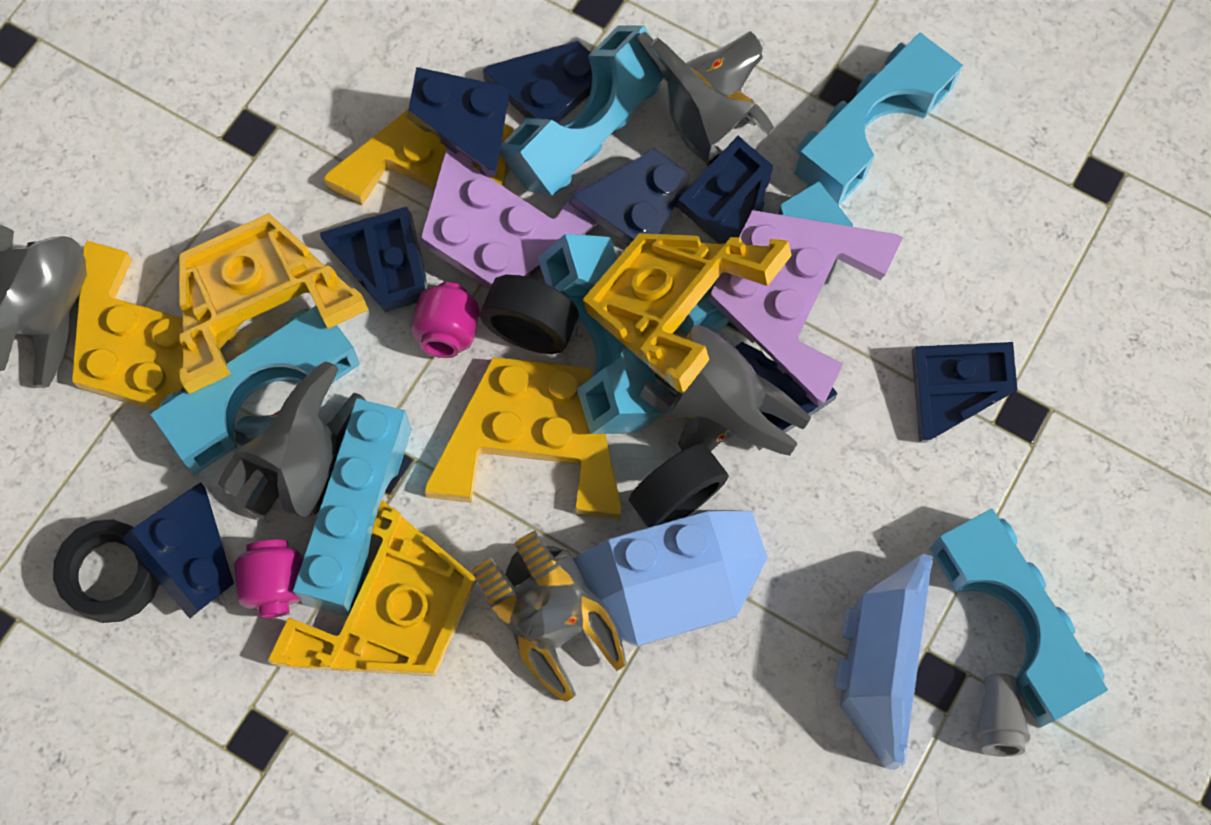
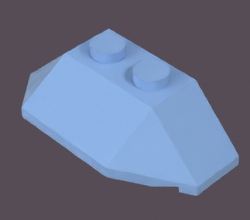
(676, 574)
(884, 660)

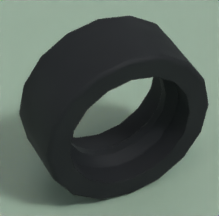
(529, 314)
(678, 486)
(69, 561)

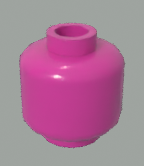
(445, 320)
(268, 577)

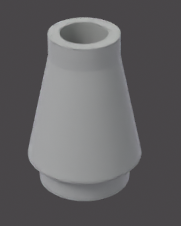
(1001, 719)

